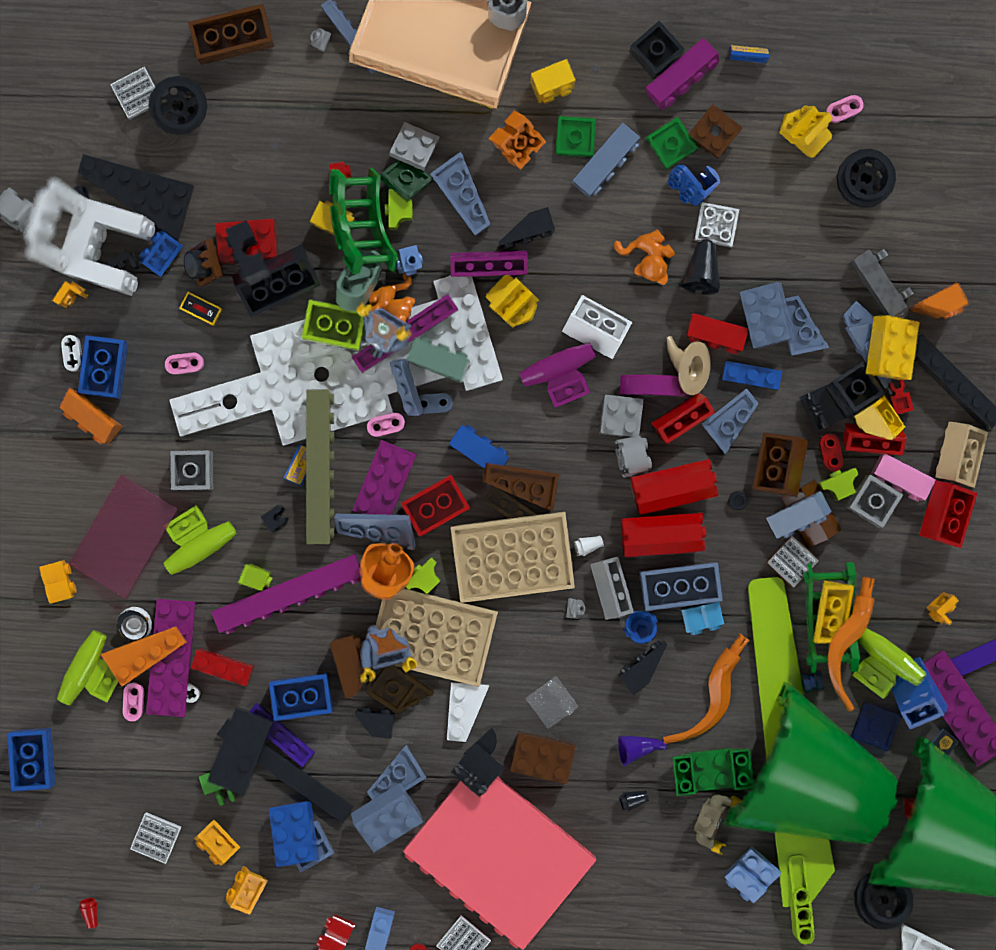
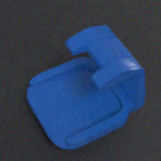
(689, 186)

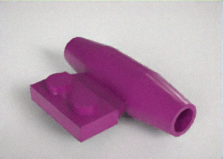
(561, 373)

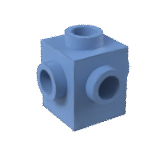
(408, 260)

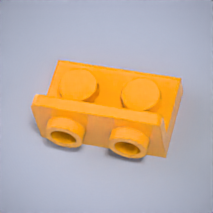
(67, 293)
(942, 604)
(216, 843)
(245, 890)

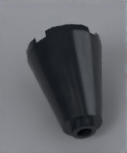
(703, 270)

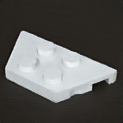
(915, 940)

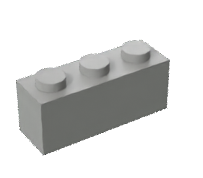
(612, 588)

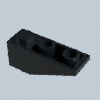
(533, 225)
(641, 672)

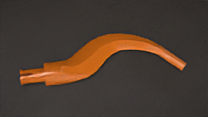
(848, 634)
(719, 690)

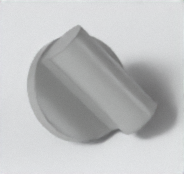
(320, 39)
(575, 608)

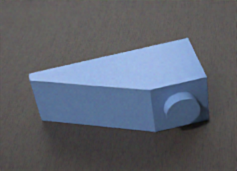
(379, 929)

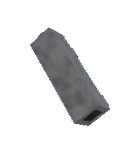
(879, 285)

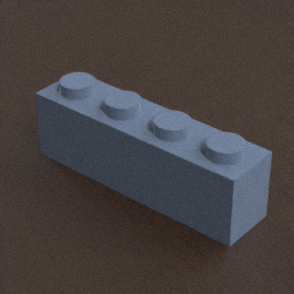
(607, 158)

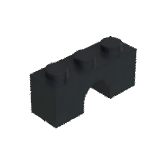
(241, 239)

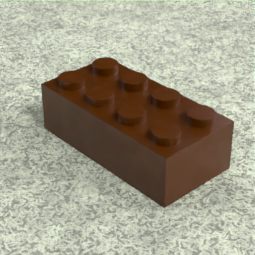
(231, 34)

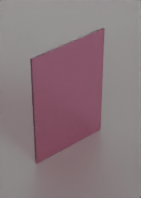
(123, 536)

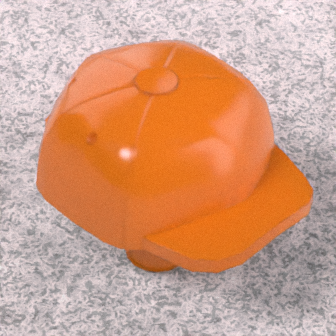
(385, 570)

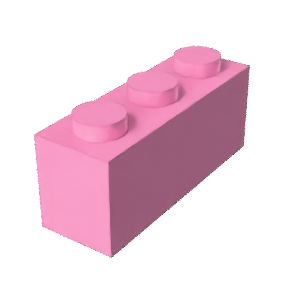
(903, 477)

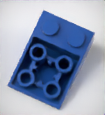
(920, 702)

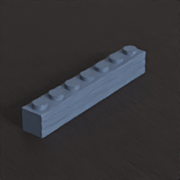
(338, 19)

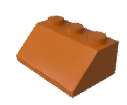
(943, 304)
(89, 417)

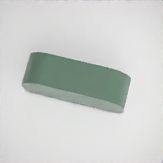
(357, 288)

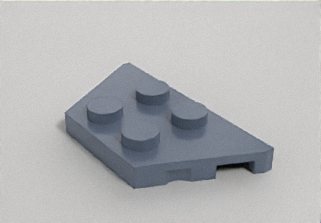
(861, 337)

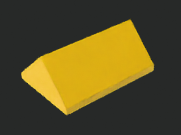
(833, 610)

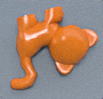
(652, 266)
(385, 296)

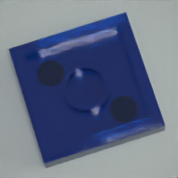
(876, 726)

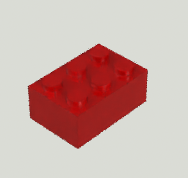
(264, 232)
(435, 505)
(948, 514)

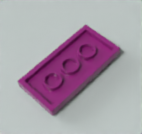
(384, 480)

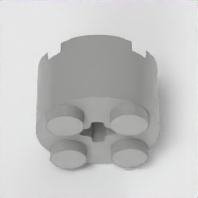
(507, 13)
(14, 210)
(632, 456)

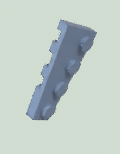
(460, 190)
(377, 527)

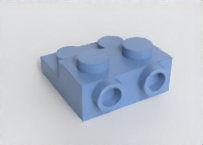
(751, 875)

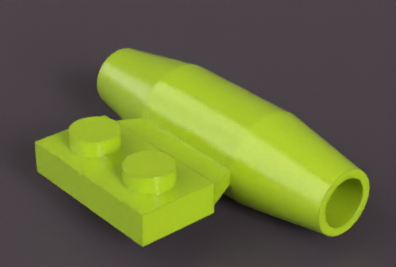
(195, 539)
(885, 664)
(88, 671)

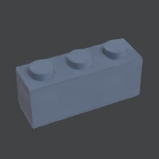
(799, 515)

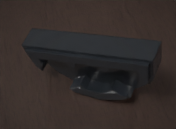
(487, 741)

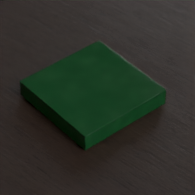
(405, 179)

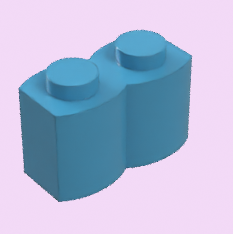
(702, 617)

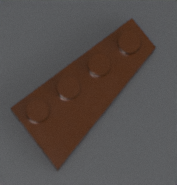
(529, 484)

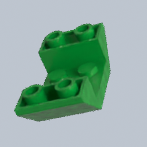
(712, 770)

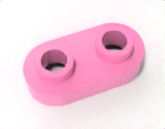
(843, 108)
(184, 363)
(386, 424)
(133, 701)

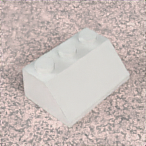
(597, 326)

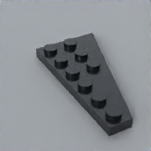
(148, 194)

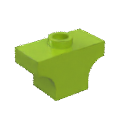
(398, 210)
(840, 483)
(424, 577)

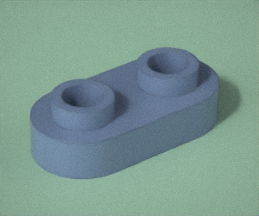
(433, 403)

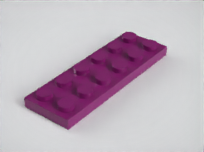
(171, 675)
(964, 712)

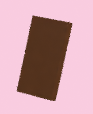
(817, 532)

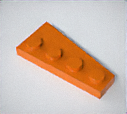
(137, 657)

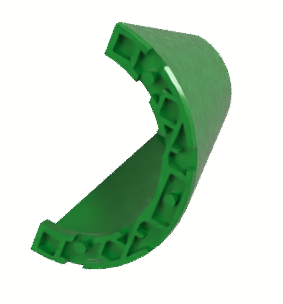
(817, 781)
(949, 834)

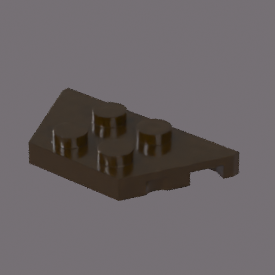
(396, 688)

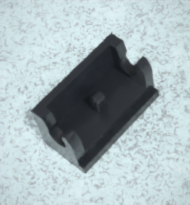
(272, 518)

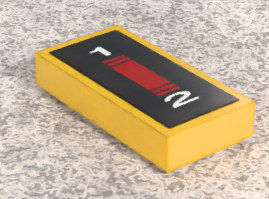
(201, 308)

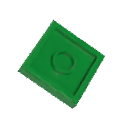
(575, 136)
(672, 143)

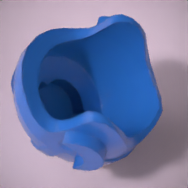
(641, 627)

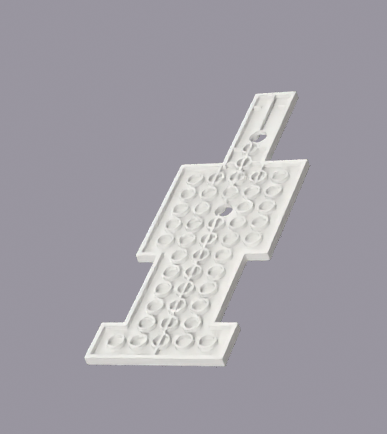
(290, 363)

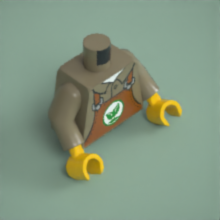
(710, 819)

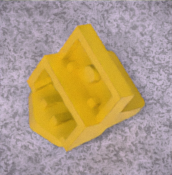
(807, 129)
(512, 301)

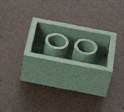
(438, 359)

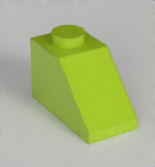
(255, 577)

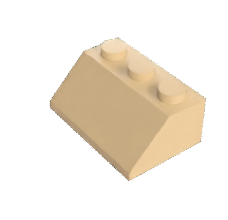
(961, 454)

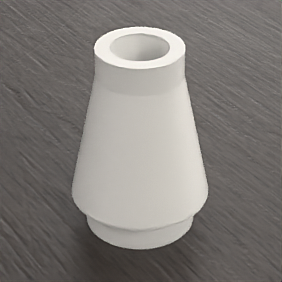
(587, 545)

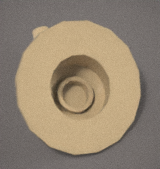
(692, 365)

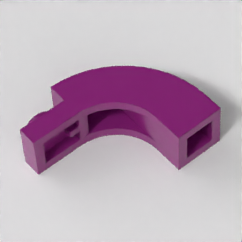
(651, 385)

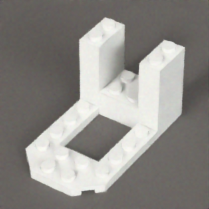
(83, 237)

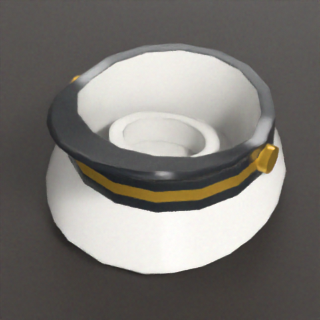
(134, 624)

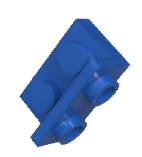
(160, 252)

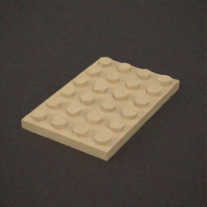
(512, 557)
(442, 634)

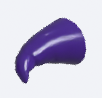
(635, 747)

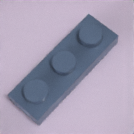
(406, 387)

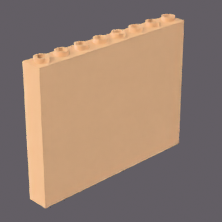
(438, 45)

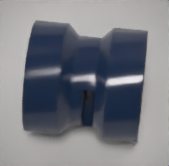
(812, 682)

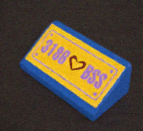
(749, 54)
(297, 469)

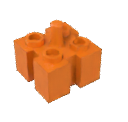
(517, 140)

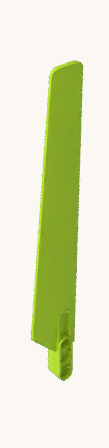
(803, 860)

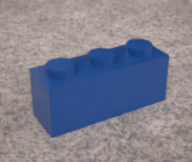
(478, 448)

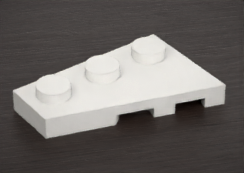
(463, 709)

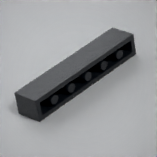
(955, 383)

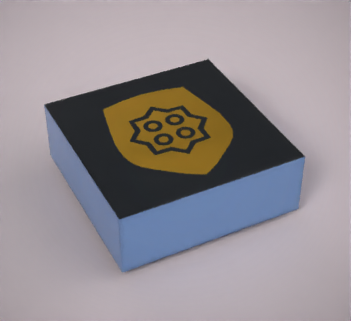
(945, 741)

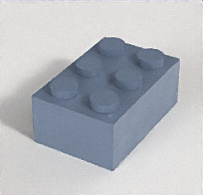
(767, 315)
(386, 817)

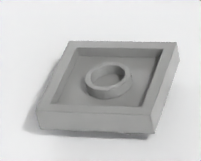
(414, 146)

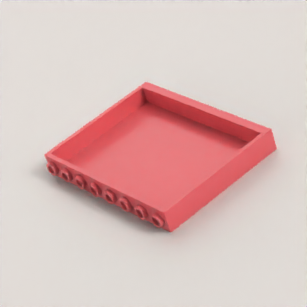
(500, 858)

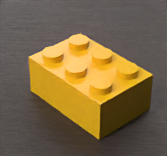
(892, 347)

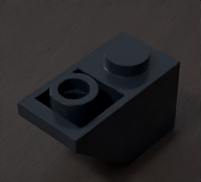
(376, 723)

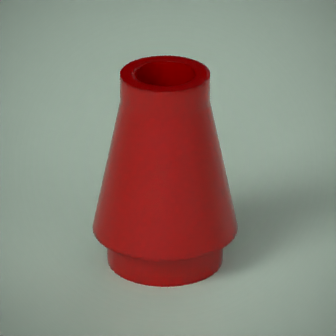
(89, 912)

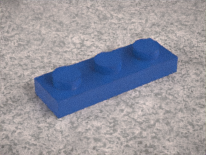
(751, 375)

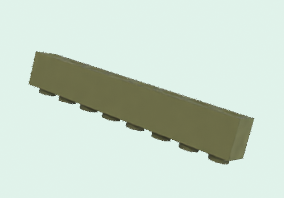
(319, 466)

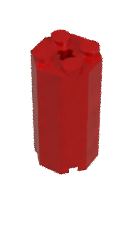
(674, 486)
(663, 534)

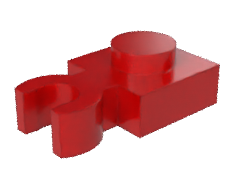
(900, 401)

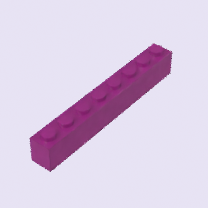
(287, 593)

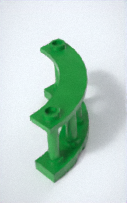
(341, 226)
(847, 576)

